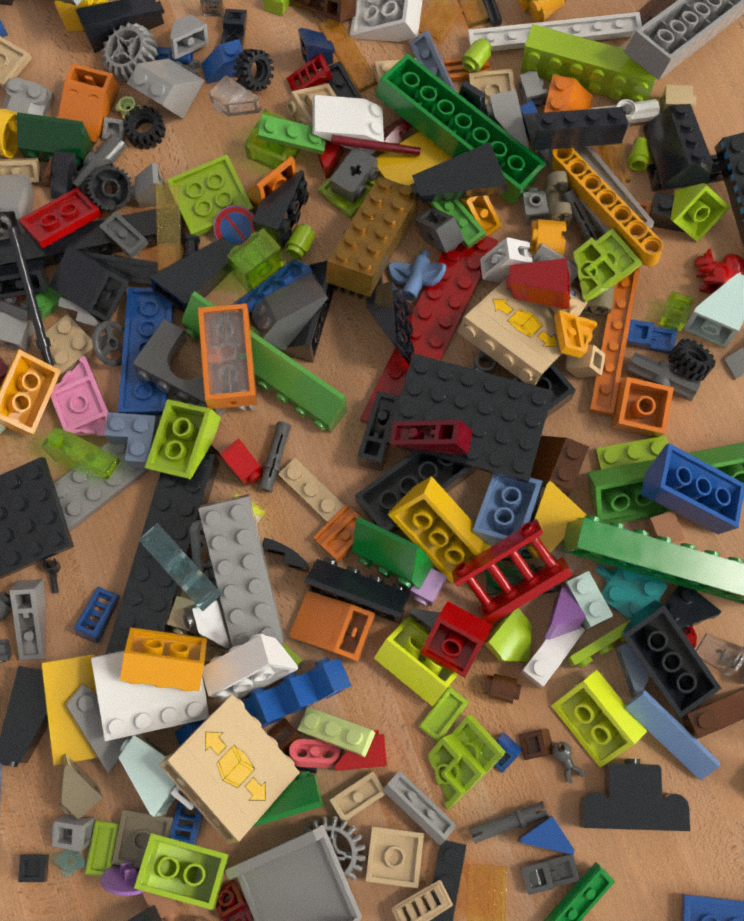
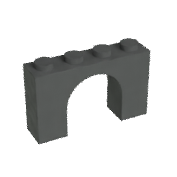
(155, 365)

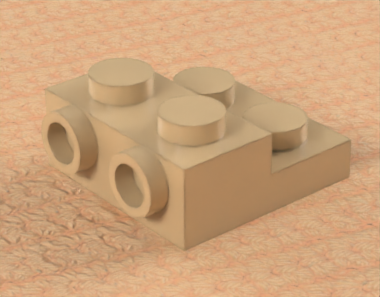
(301, 102)

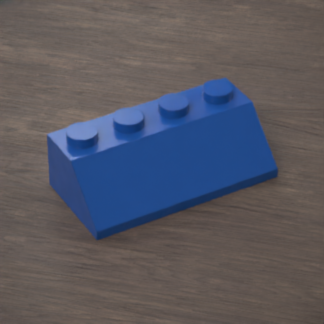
(694, 490)

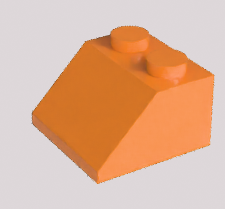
(567, 95)

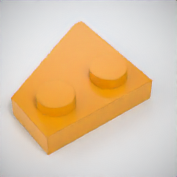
(573, 333)

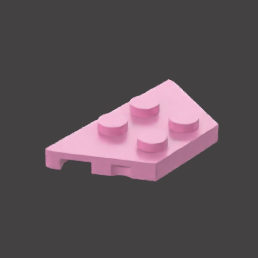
(80, 402)

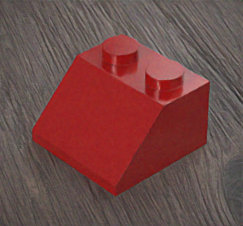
(456, 639)

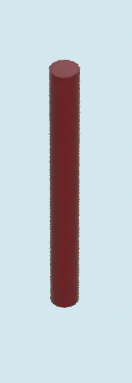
(375, 145)

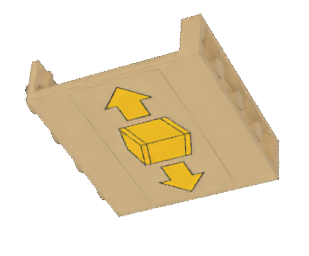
(513, 333)
(230, 769)

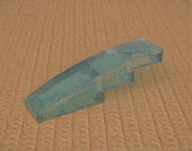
(180, 567)

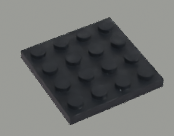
(30, 518)

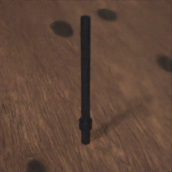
(42, 342)

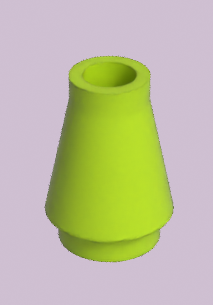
(639, 156)

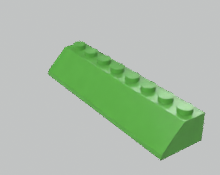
(282, 375)
(618, 489)

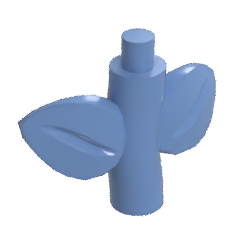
(416, 275)

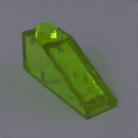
(79, 453)

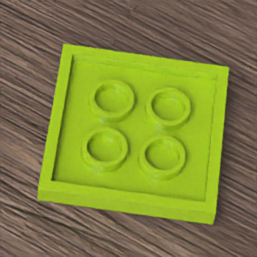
(208, 191)

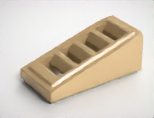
(406, 911)

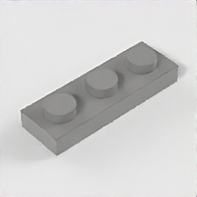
(419, 807)

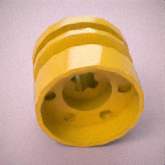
(8, 133)

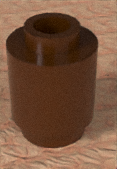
(502, 688)

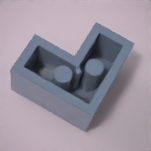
(135, 432)

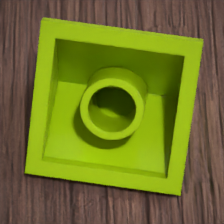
(697, 209)

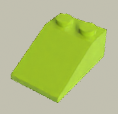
(182, 439)
(182, 871)

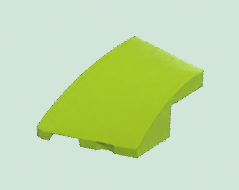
(603, 264)
(463, 759)

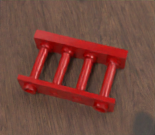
(521, 593)

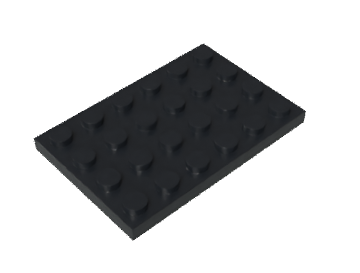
(501, 412)

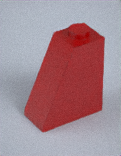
(541, 282)

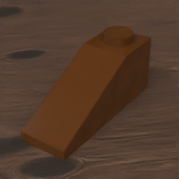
(333, 9)
(715, 715)

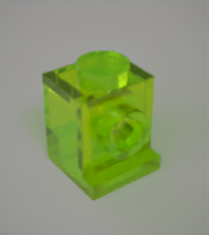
(676, 303)

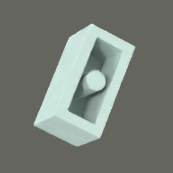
(589, 599)

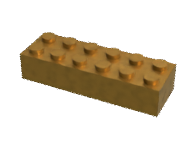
(372, 237)

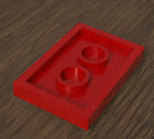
(59, 217)

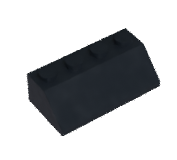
(576, 128)
(678, 148)
(307, 341)
(351, 587)
(669, 658)

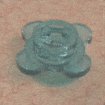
(68, 869)

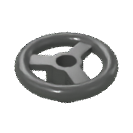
(106, 344)

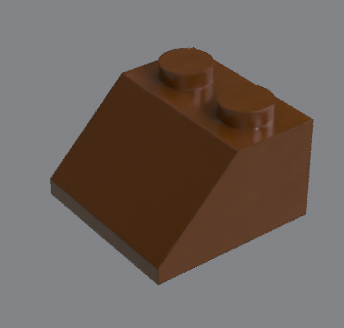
(559, 462)

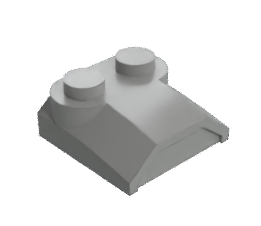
(27, 97)

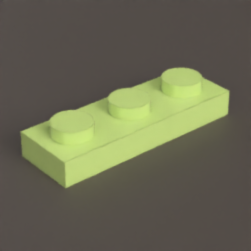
(336, 731)

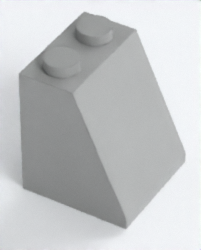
(166, 84)
(15, 202)

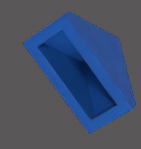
(547, 835)

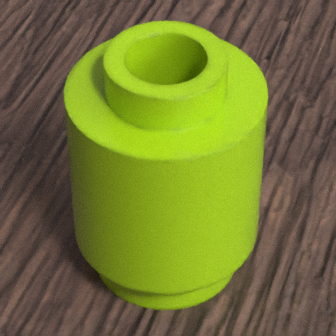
(477, 55)
(300, 241)

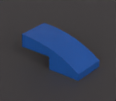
(652, 338)

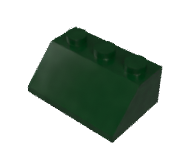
(43, 135)

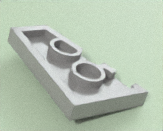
(85, 711)

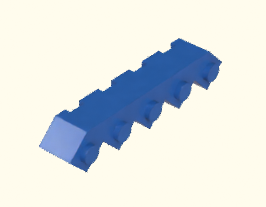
(288, 697)

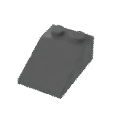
(288, 310)

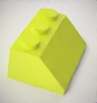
(403, 659)
(598, 719)

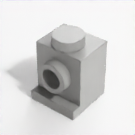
(532, 89)
(534, 205)
(72, 833)

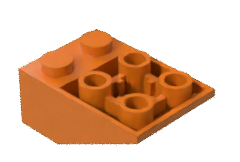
(88, 97)
(333, 626)

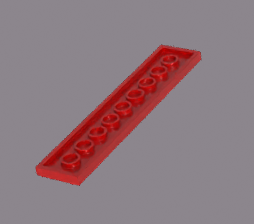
(436, 314)

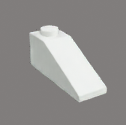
(549, 657)

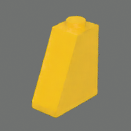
(553, 515)

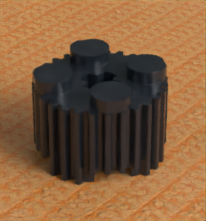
(108, 175)

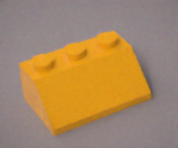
(26, 392)
(163, 659)

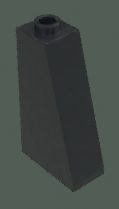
(102, 18)
(461, 177)
(196, 273)
(24, 718)

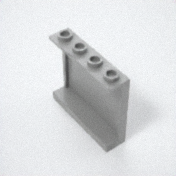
(297, 881)

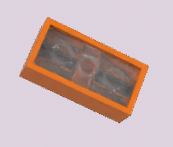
(227, 356)

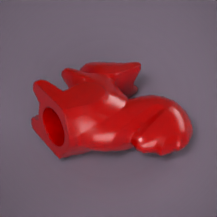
(715, 273)

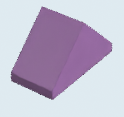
(565, 615)

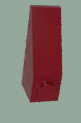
(432, 436)

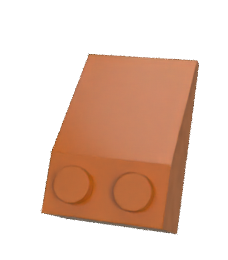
(271, 182)

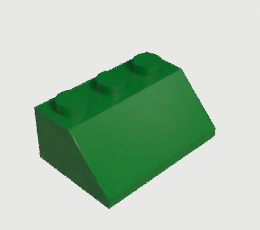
(390, 554)
(298, 797)

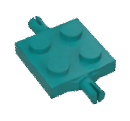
(629, 591)

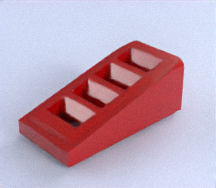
(311, 66)

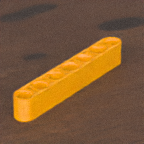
(610, 213)

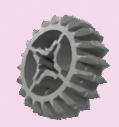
(127, 49)
(353, 856)

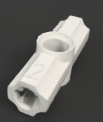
(638, 111)

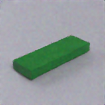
(582, 895)

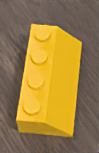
(437, 526)

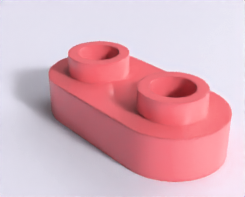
(314, 753)

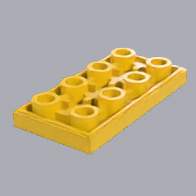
(402, 167)
(60, 681)

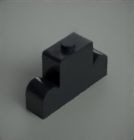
(634, 801)

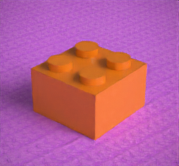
(642, 407)

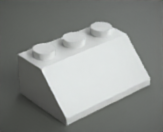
(247, 668)

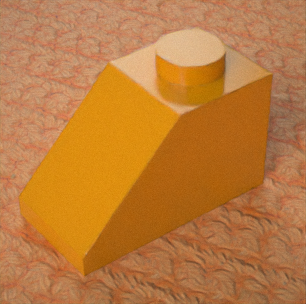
(483, 212)

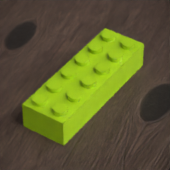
(593, 64)

